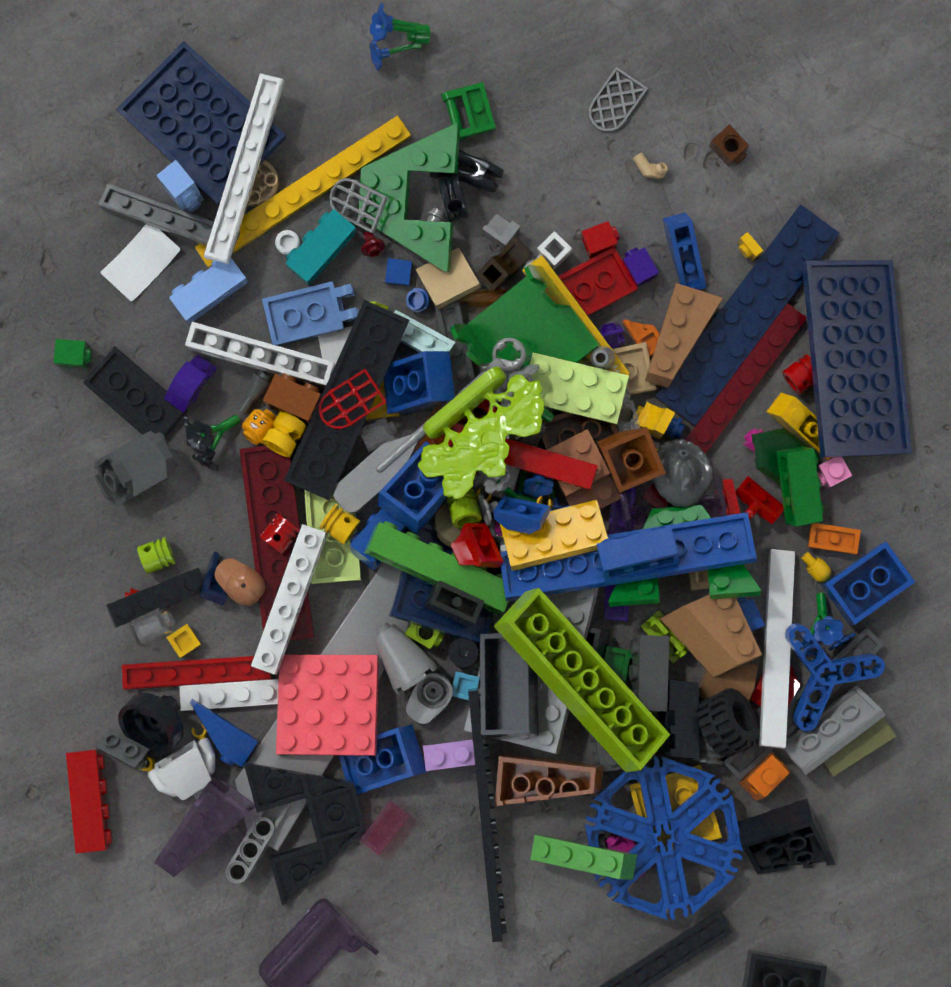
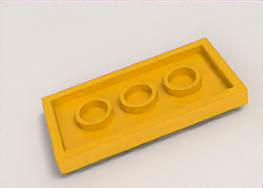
(562, 535)

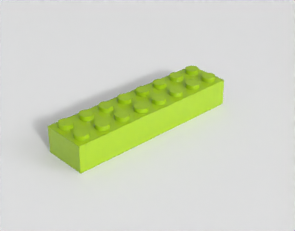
(582, 680)

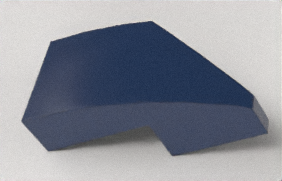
(211, 589)

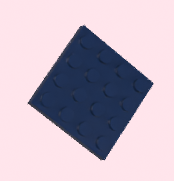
(414, 592)

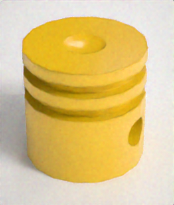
(339, 524)

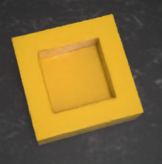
(749, 247)
(184, 640)

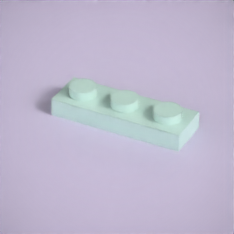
(425, 339)

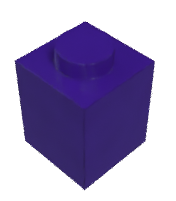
(640, 266)

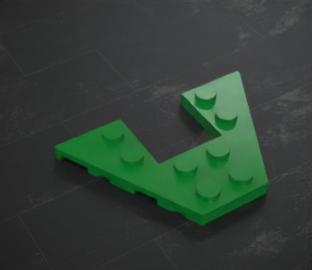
(392, 178)
(723, 582)

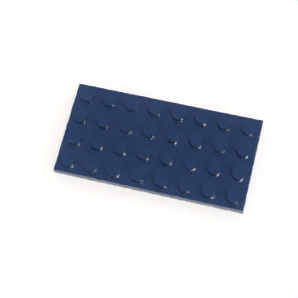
(856, 358)

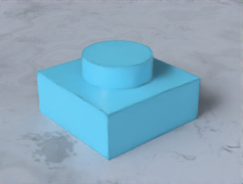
(462, 683)

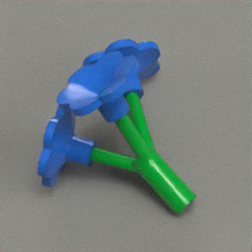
(827, 630)

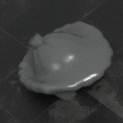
(686, 474)

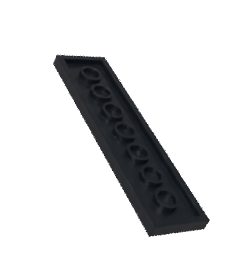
(326, 449)

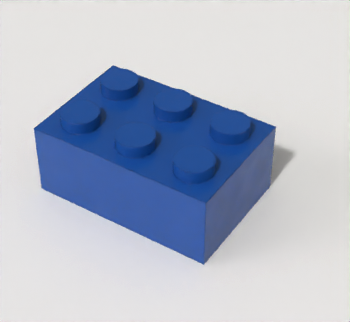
(419, 382)
(868, 583)

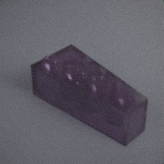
(208, 819)

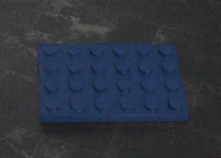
(193, 118)

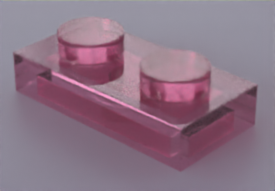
(384, 827)

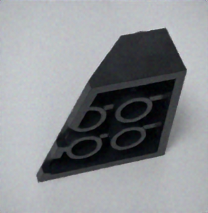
(784, 839)

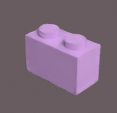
(449, 755)

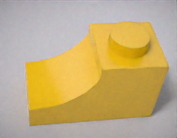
(655, 419)

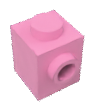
(833, 472)

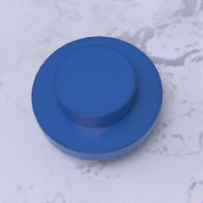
(417, 300)
(675, 429)

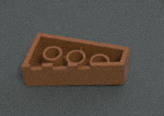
(535, 778)

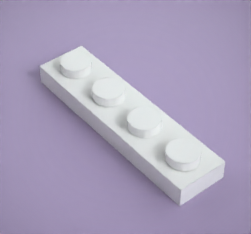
(230, 694)

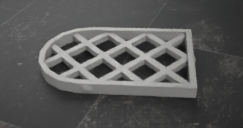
(629, 79)

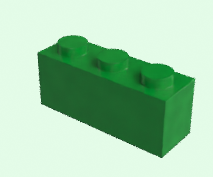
(800, 486)

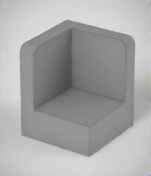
(500, 230)

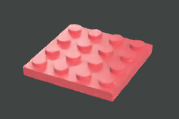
(328, 705)

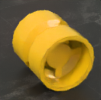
(285, 432)

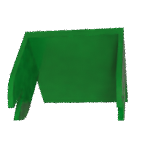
(535, 316)

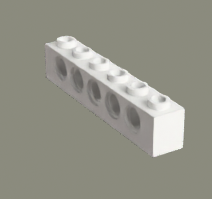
(259, 355)
(289, 599)

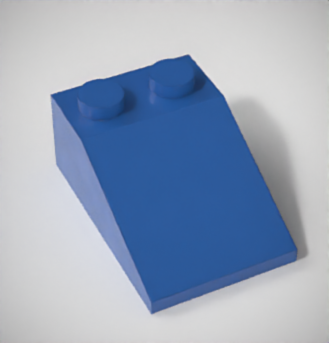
(412, 495)
(395, 760)

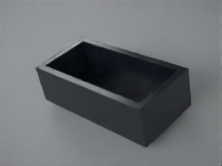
(506, 690)

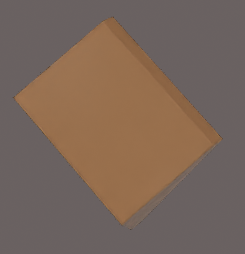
(739, 678)

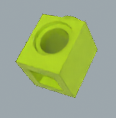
(413, 632)

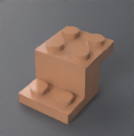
(603, 489)

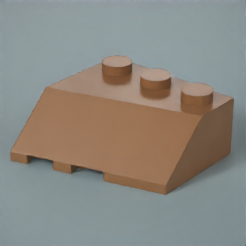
(714, 633)

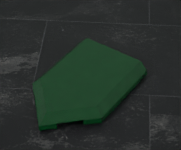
(766, 450)

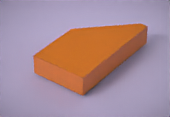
(642, 333)

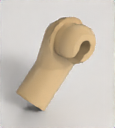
(648, 169)

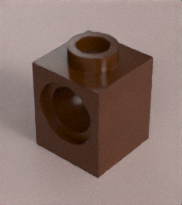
(729, 135)

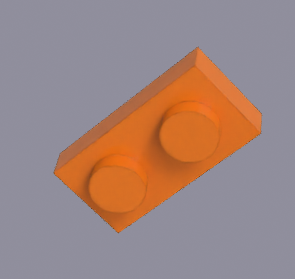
(834, 538)

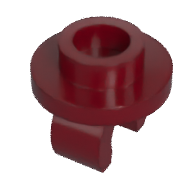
(372, 247)

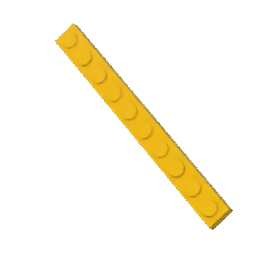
(317, 182)

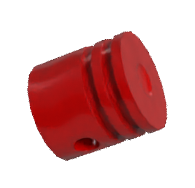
(799, 374)
(284, 529)

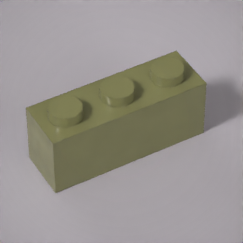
(860, 747)

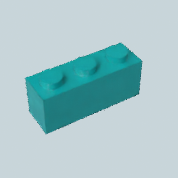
(320, 246)

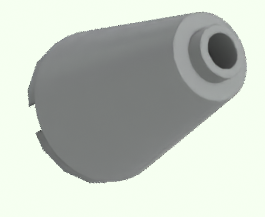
(402, 657)

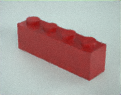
(88, 801)

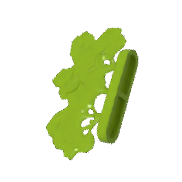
(482, 441)

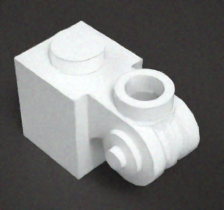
(554, 251)

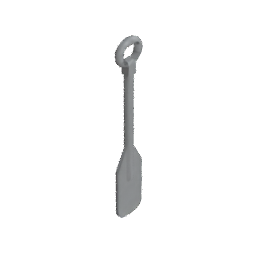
(379, 467)

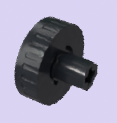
(159, 715)

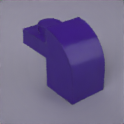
(188, 382)

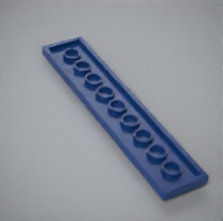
(700, 546)

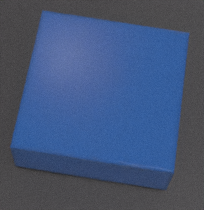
(398, 272)

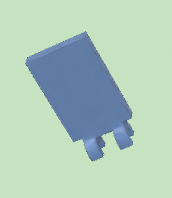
(308, 312)

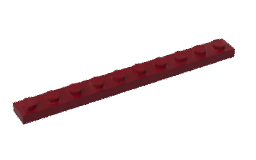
(739, 387)

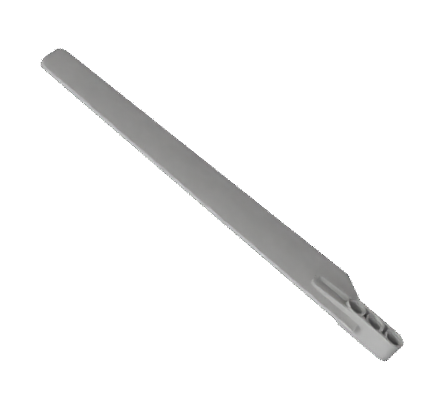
(352, 638)

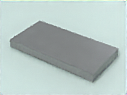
(836, 728)

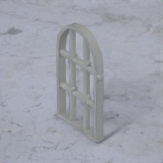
(361, 212)

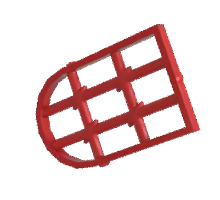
(361, 403)

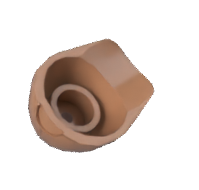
(231, 576)

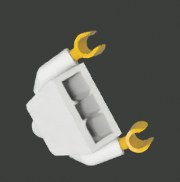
(185, 770)

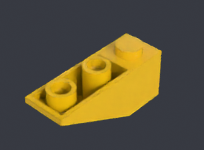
(796, 419)

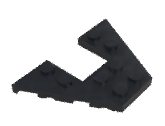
(333, 815)

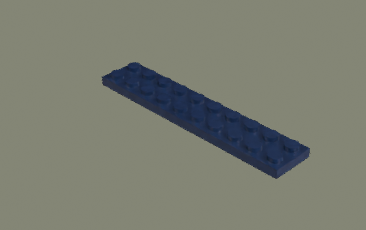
(747, 315)

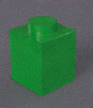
(72, 353)

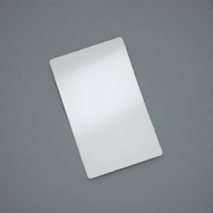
(140, 261)

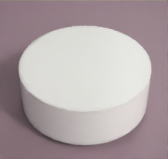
(287, 241)

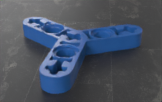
(817, 667)

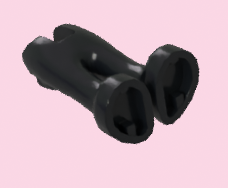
(475, 178)

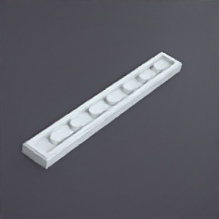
(244, 169)
(777, 649)

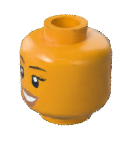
(257, 425)

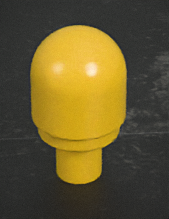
(817, 567)

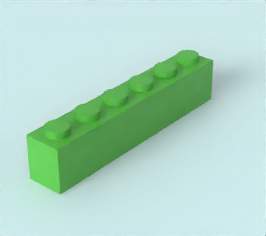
(432, 564)

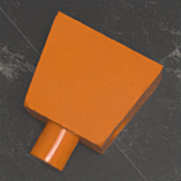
(765, 776)

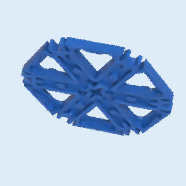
(681, 823)

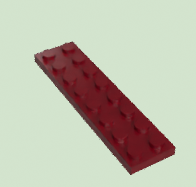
(265, 497)

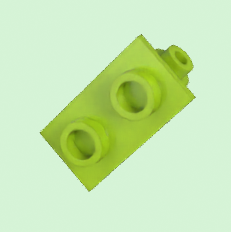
(656, 627)

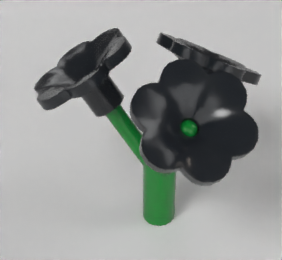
(201, 437)

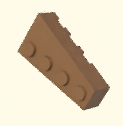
(681, 328)

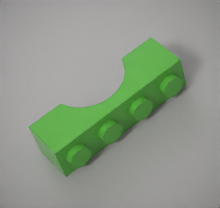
(584, 857)

